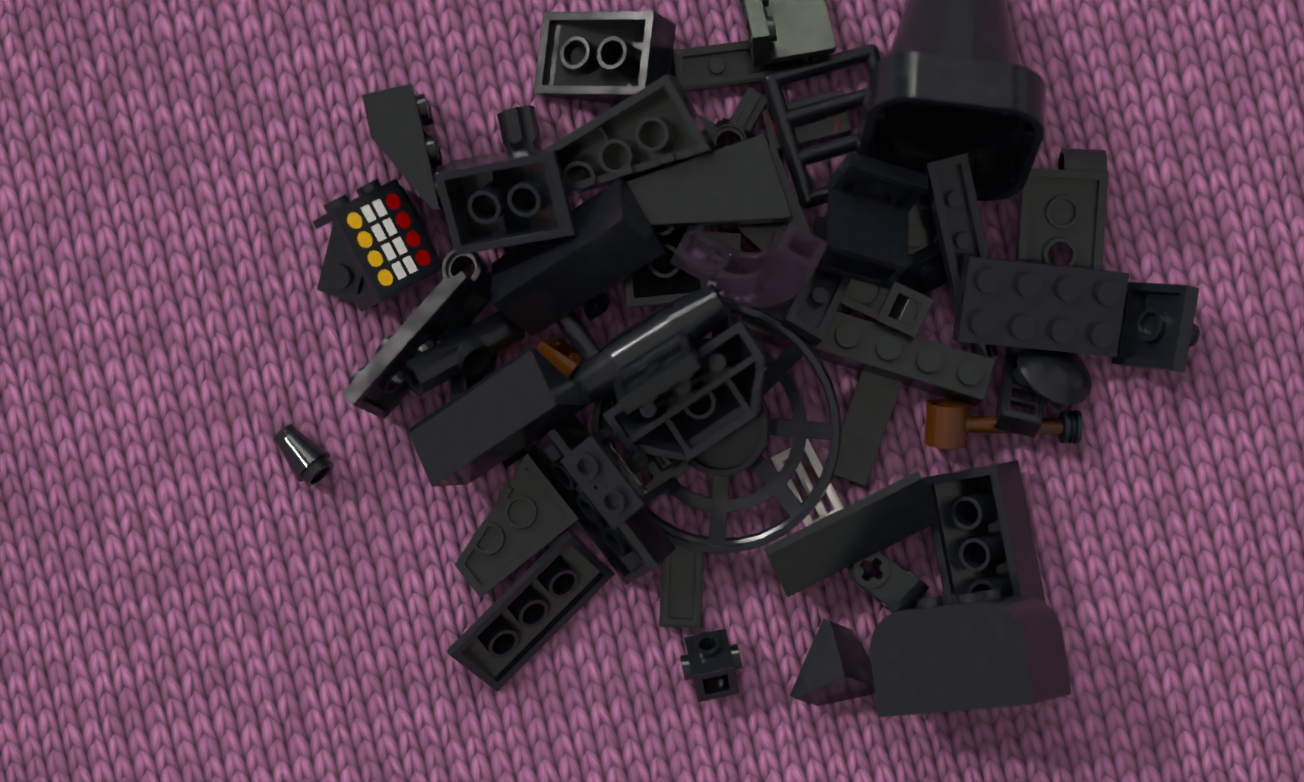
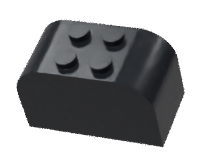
(968, 654)

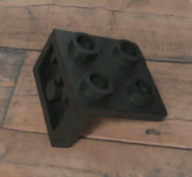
(787, 29)

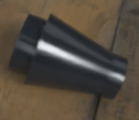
(305, 457)

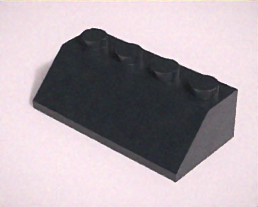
(984, 531)

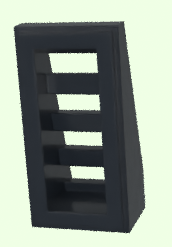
(1016, 420)

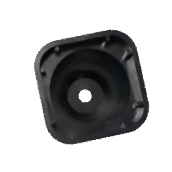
(956, 89)

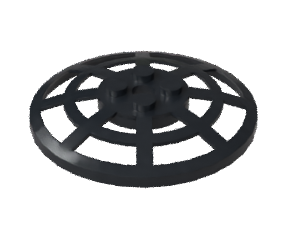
(745, 449)

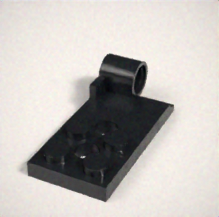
(1065, 208)
(454, 301)

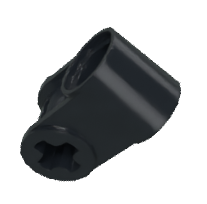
(892, 584)

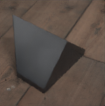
(834, 668)

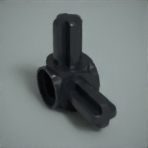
(742, 119)

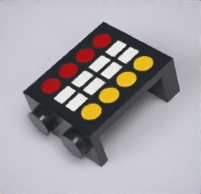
(382, 240)

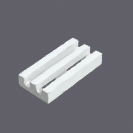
(817, 467)

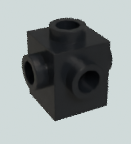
(711, 664)

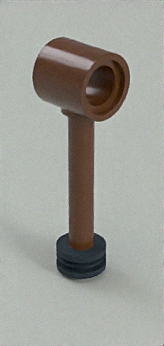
(949, 425)

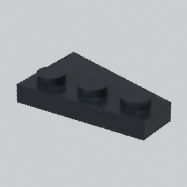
(518, 527)

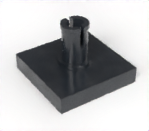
(1157, 326)

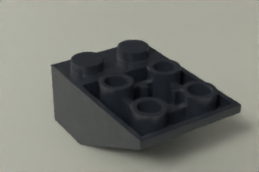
(399, 127)

